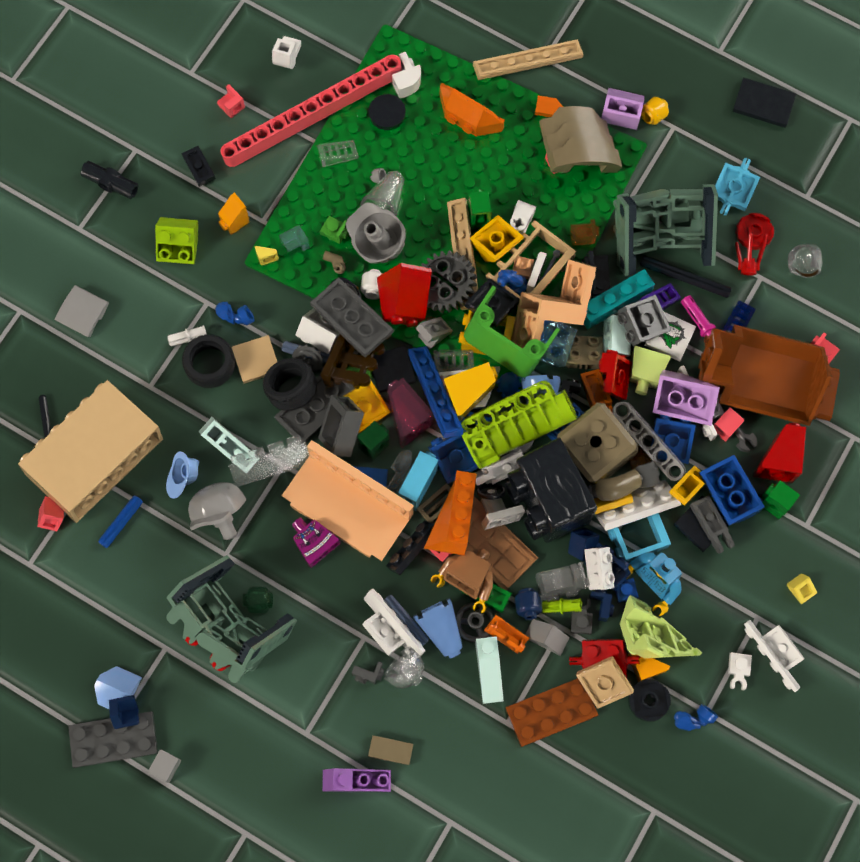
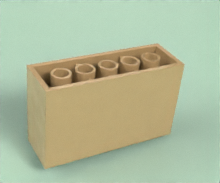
(91, 450)

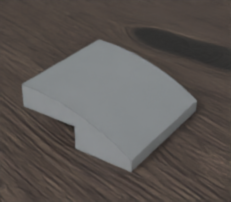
(81, 311)

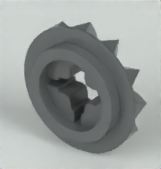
(314, 363)

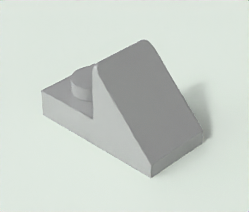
(433, 331)

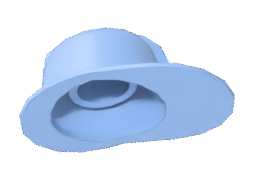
(182, 473)

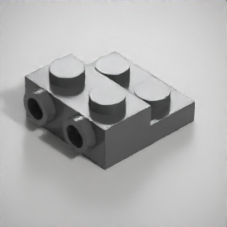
(643, 320)

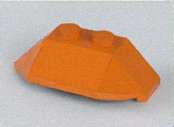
(468, 113)

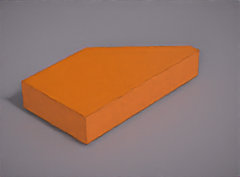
(547, 106)

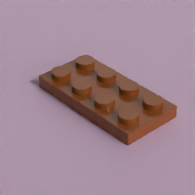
(551, 712)

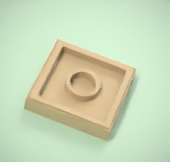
(254, 358)
(605, 682)

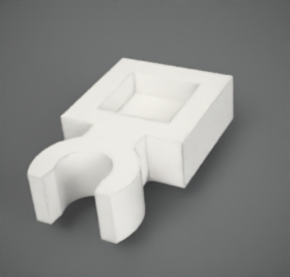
(739, 666)

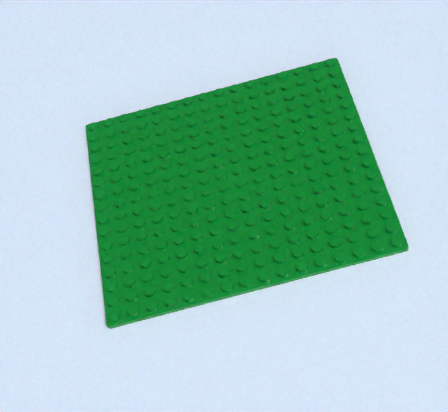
(438, 167)

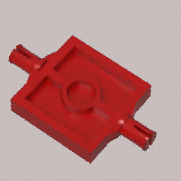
(600, 649)

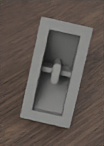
(547, 636)

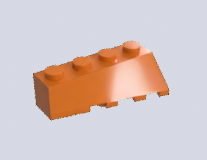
(453, 522)

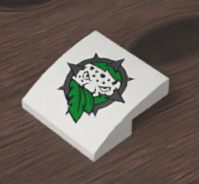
(674, 342)

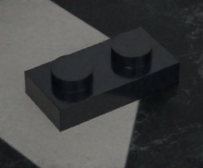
(198, 166)

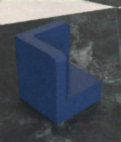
(581, 540)
(124, 712)

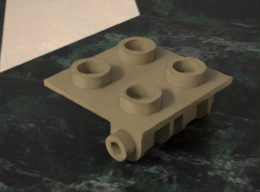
(585, 351)

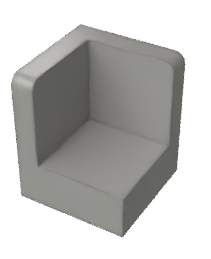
(164, 766)

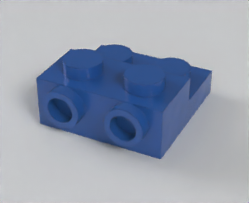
(676, 435)
(452, 456)

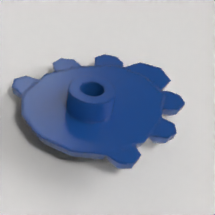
(508, 384)

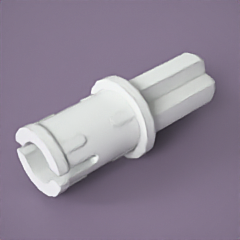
(186, 336)

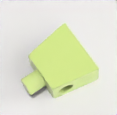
(646, 368)

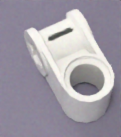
(522, 216)

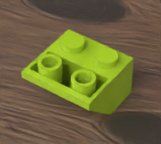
(176, 240)

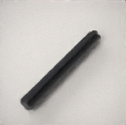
(685, 276)

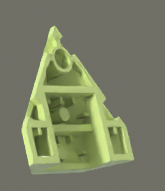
(651, 635)

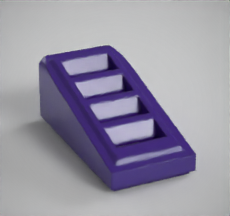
(661, 291)

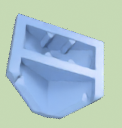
(115, 684)

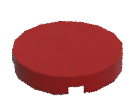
(758, 226)

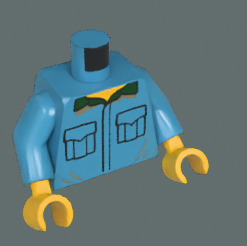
(660, 575)

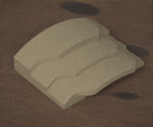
(578, 138)

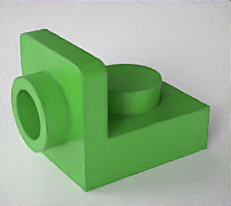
(334, 230)

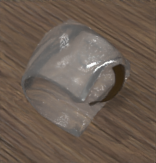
(805, 260)

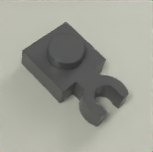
(582, 621)

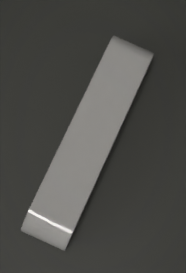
(658, 445)

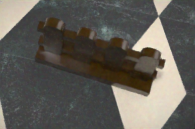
(344, 356)

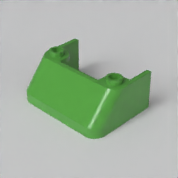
(498, 347)

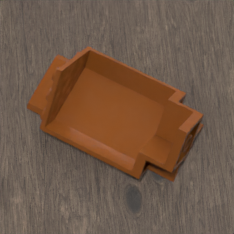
(770, 374)

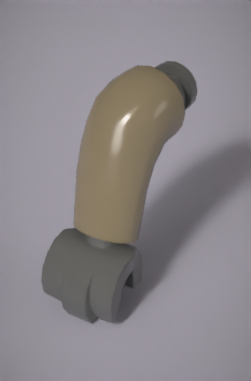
(623, 485)

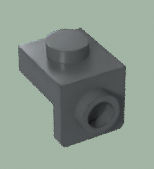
(363, 676)

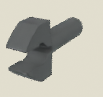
(745, 437)

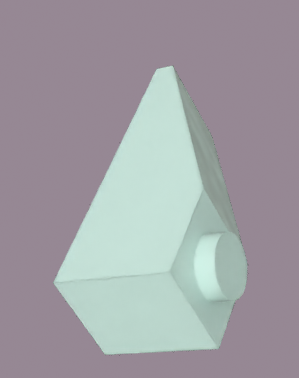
(223, 439)
(489, 669)

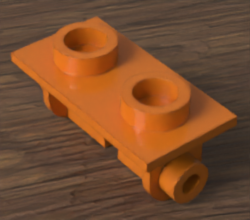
(507, 634)

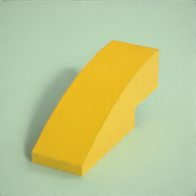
(688, 486)

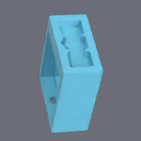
(419, 478)
(658, 530)

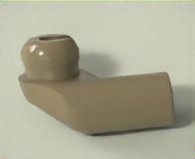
(336, 260)

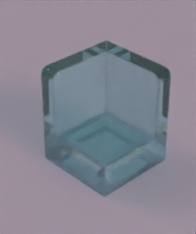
(294, 238)

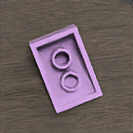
(685, 398)

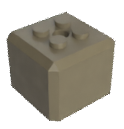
(611, 455)

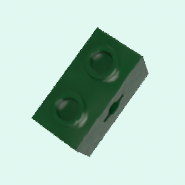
(373, 440)

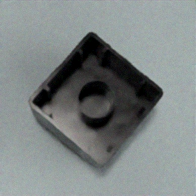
(551, 491)

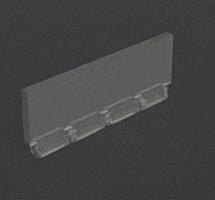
(265, 465)

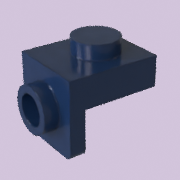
(606, 608)

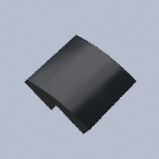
(691, 528)

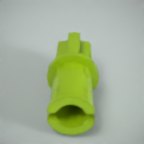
(562, 606)

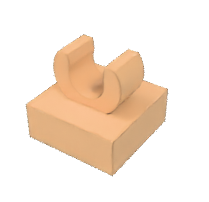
(523, 266)

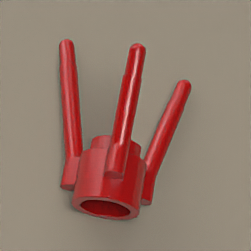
(749, 266)

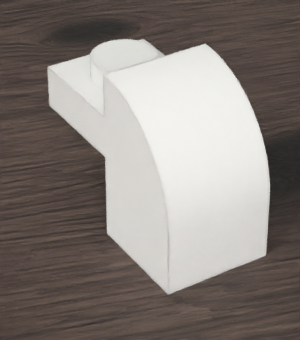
(285, 52)
(409, 79)

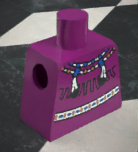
(313, 541)

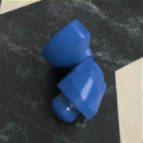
(515, 282)
(243, 315)
(687, 722)

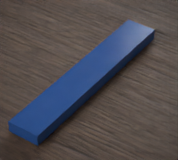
(435, 392)

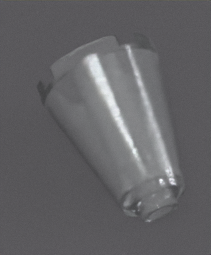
(386, 192)

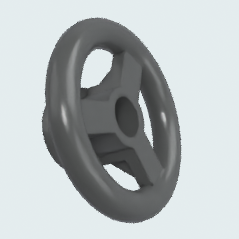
(467, 621)

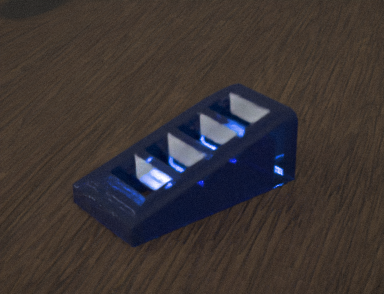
(741, 311)

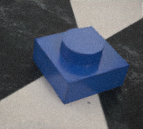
(625, 590)

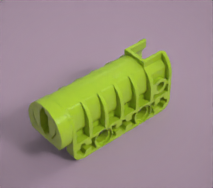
(517, 425)

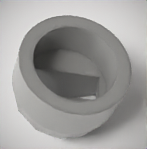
(377, 174)

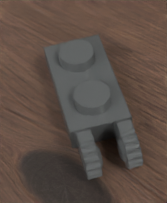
(712, 523)

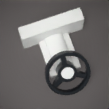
(496, 511)

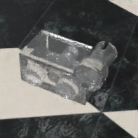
(562, 582)

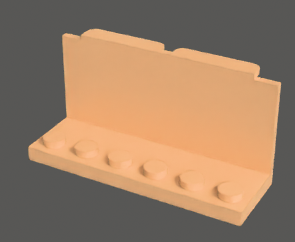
(348, 503)

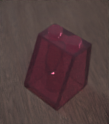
(408, 412)

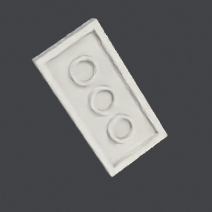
(645, 503)

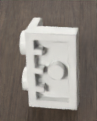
(599, 568)

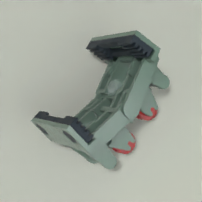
(673, 206)
(229, 624)

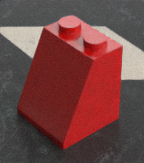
(404, 294)
(785, 455)

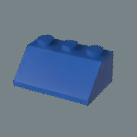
(732, 490)

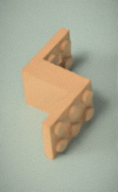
(568, 308)

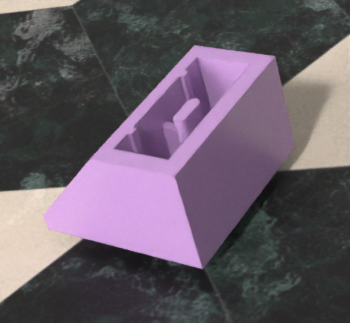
(623, 108)

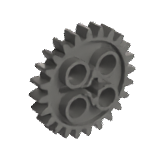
(456, 267)

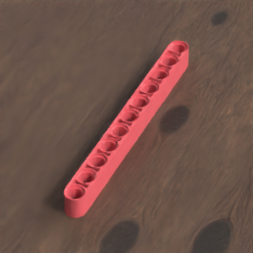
(305, 117)

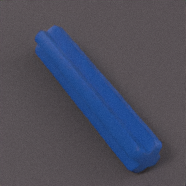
(120, 521)

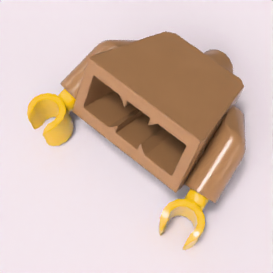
(469, 574)

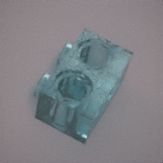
(560, 346)

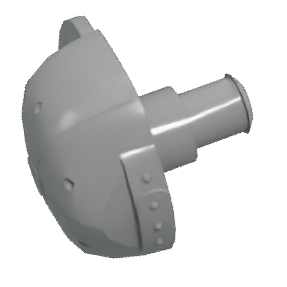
(376, 233)
(215, 507)

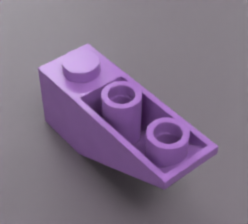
(356, 780)

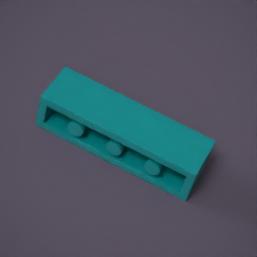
(617, 297)

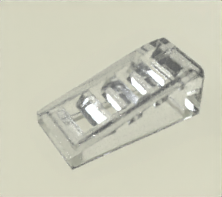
(329, 147)
(445, 353)

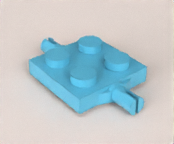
(736, 186)

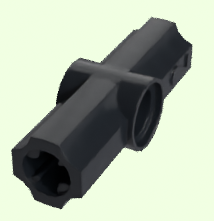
(109, 179)

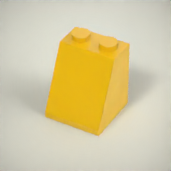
(470, 387)

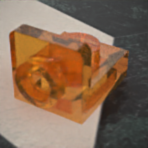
(584, 233)

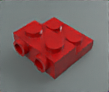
(617, 374)

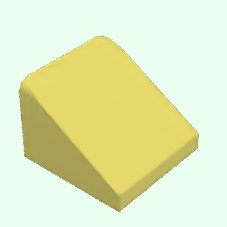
(266, 255)
(802, 588)

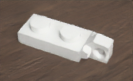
(498, 470)

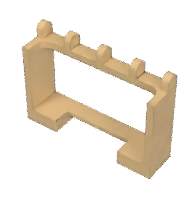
(551, 239)

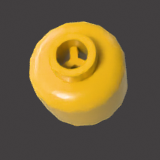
(655, 110)

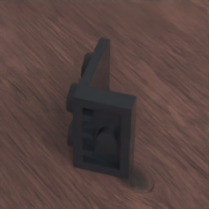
(602, 280)

